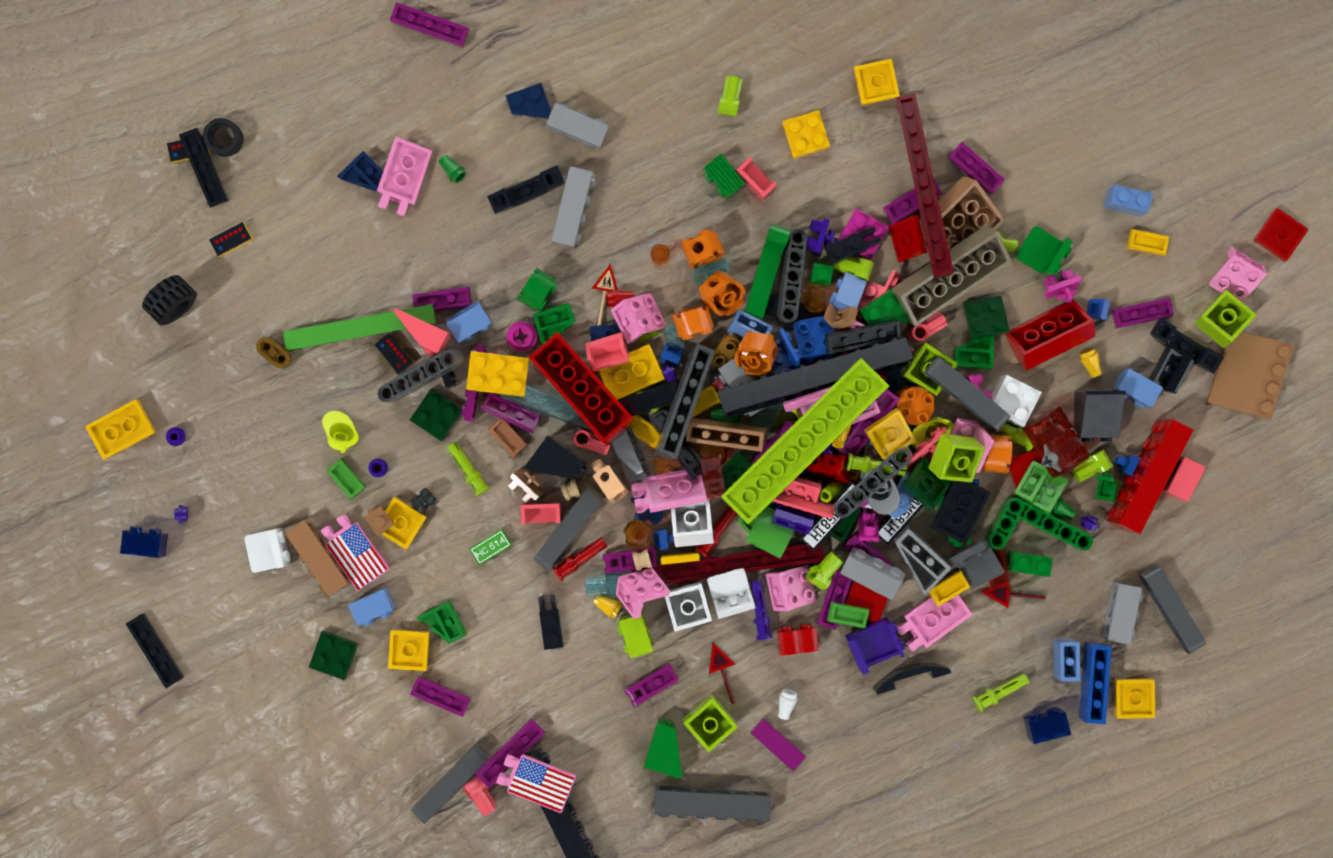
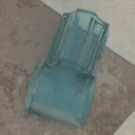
(709, 269)
(602, 585)

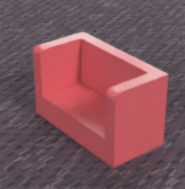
(755, 179)
(607, 352)
(1185, 479)
(541, 513)

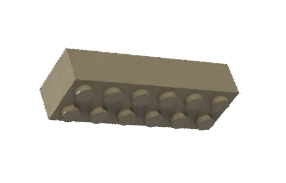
(972, 264)

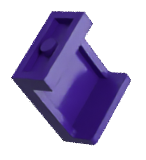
(794, 518)
(874, 644)

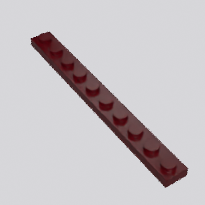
(924, 186)
(748, 561)

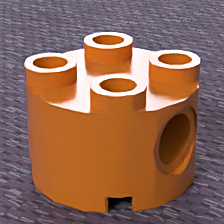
(703, 249)
(722, 293)
(693, 321)
(756, 353)
(915, 404)
(999, 455)

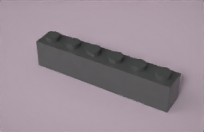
(684, 402)
(712, 803)

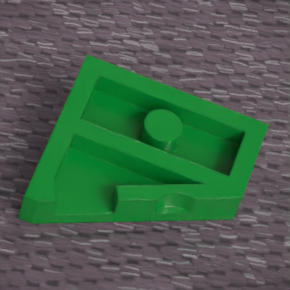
(882, 309)
(553, 321)
(976, 354)
(444, 622)

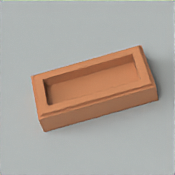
(508, 437)

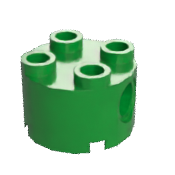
(536, 290)

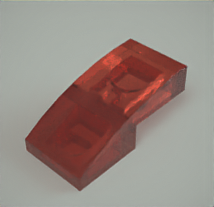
(712, 476)

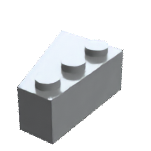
(924, 562)

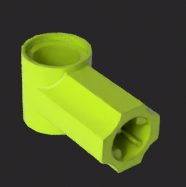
(729, 101)
(859, 267)
(1095, 463)
(822, 574)

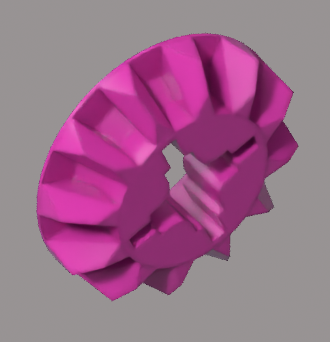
(513, 332)

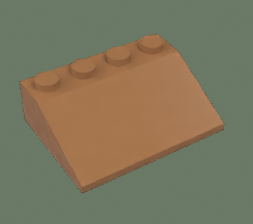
(966, 211)
(1251, 375)

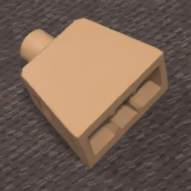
(614, 487)

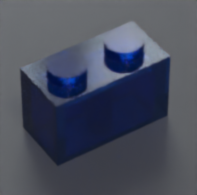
(144, 543)
(1047, 725)

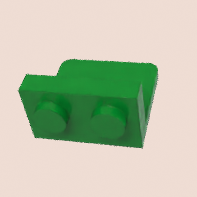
(1043, 252)

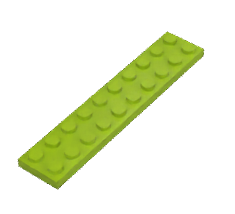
(805, 441)

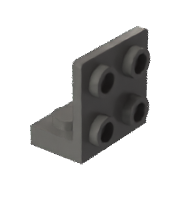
(978, 563)

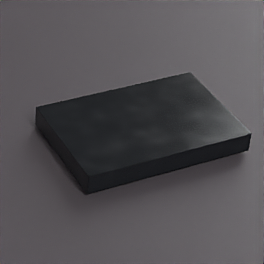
(960, 510)

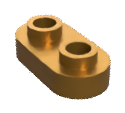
(724, 351)
(274, 353)

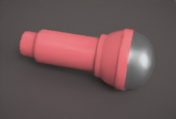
(716, 382)

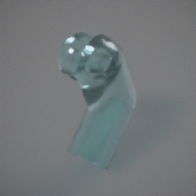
(671, 337)

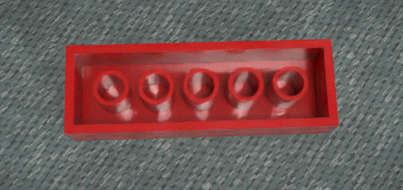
(582, 389)
(1152, 473)

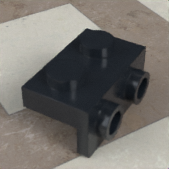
(1171, 370)

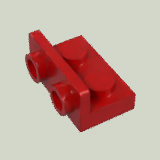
(829, 468)

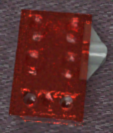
(1056, 442)

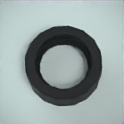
(209, 131)

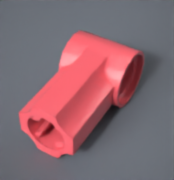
(928, 327)
(593, 442)
(478, 792)

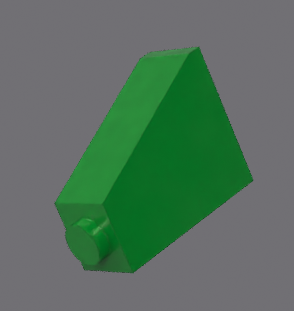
(664, 750)

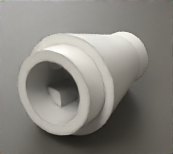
(787, 701)

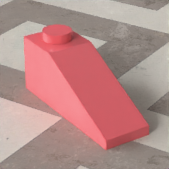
(428, 336)

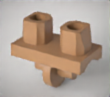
(528, 483)

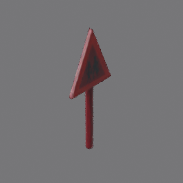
(1002, 595)
(718, 662)

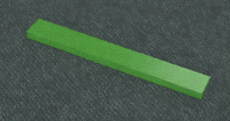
(354, 328)

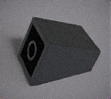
(1098, 414)
(556, 460)

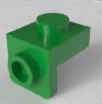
(1107, 487)

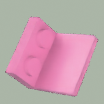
(1238, 275)
(638, 316)
(972, 428)
(638, 588)
(790, 589)

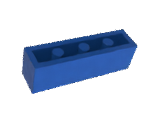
(1095, 683)

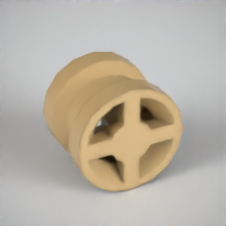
(570, 489)
(642, 560)

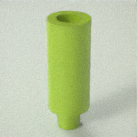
(832, 491)

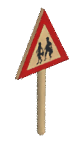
(605, 283)

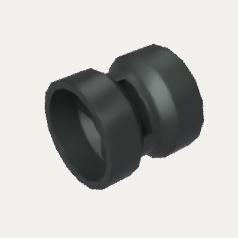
(423, 501)

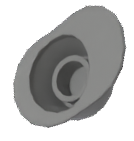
(886, 498)

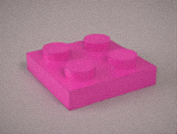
(858, 223)

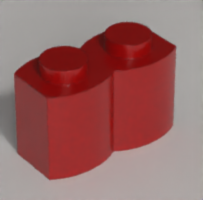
(797, 640)

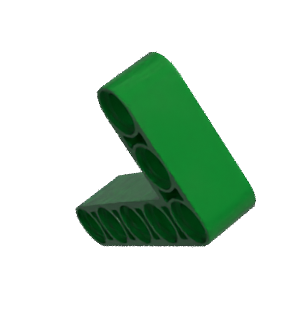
(766, 271)
(1037, 521)

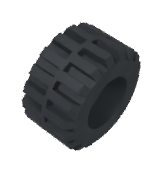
(169, 300)

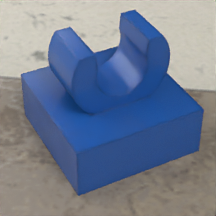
(1098, 309)
(671, 354)
(1127, 464)
(662, 539)

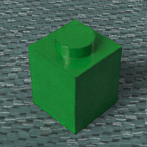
(821, 274)

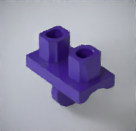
(820, 227)

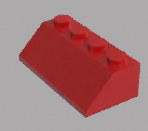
(1051, 334)

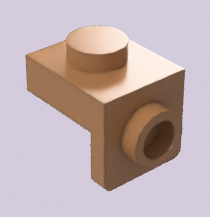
(840, 318)
(379, 519)

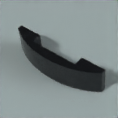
(526, 191)
(1169, 337)
(650, 399)
(887, 682)

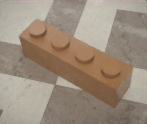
(727, 434)
(317, 557)

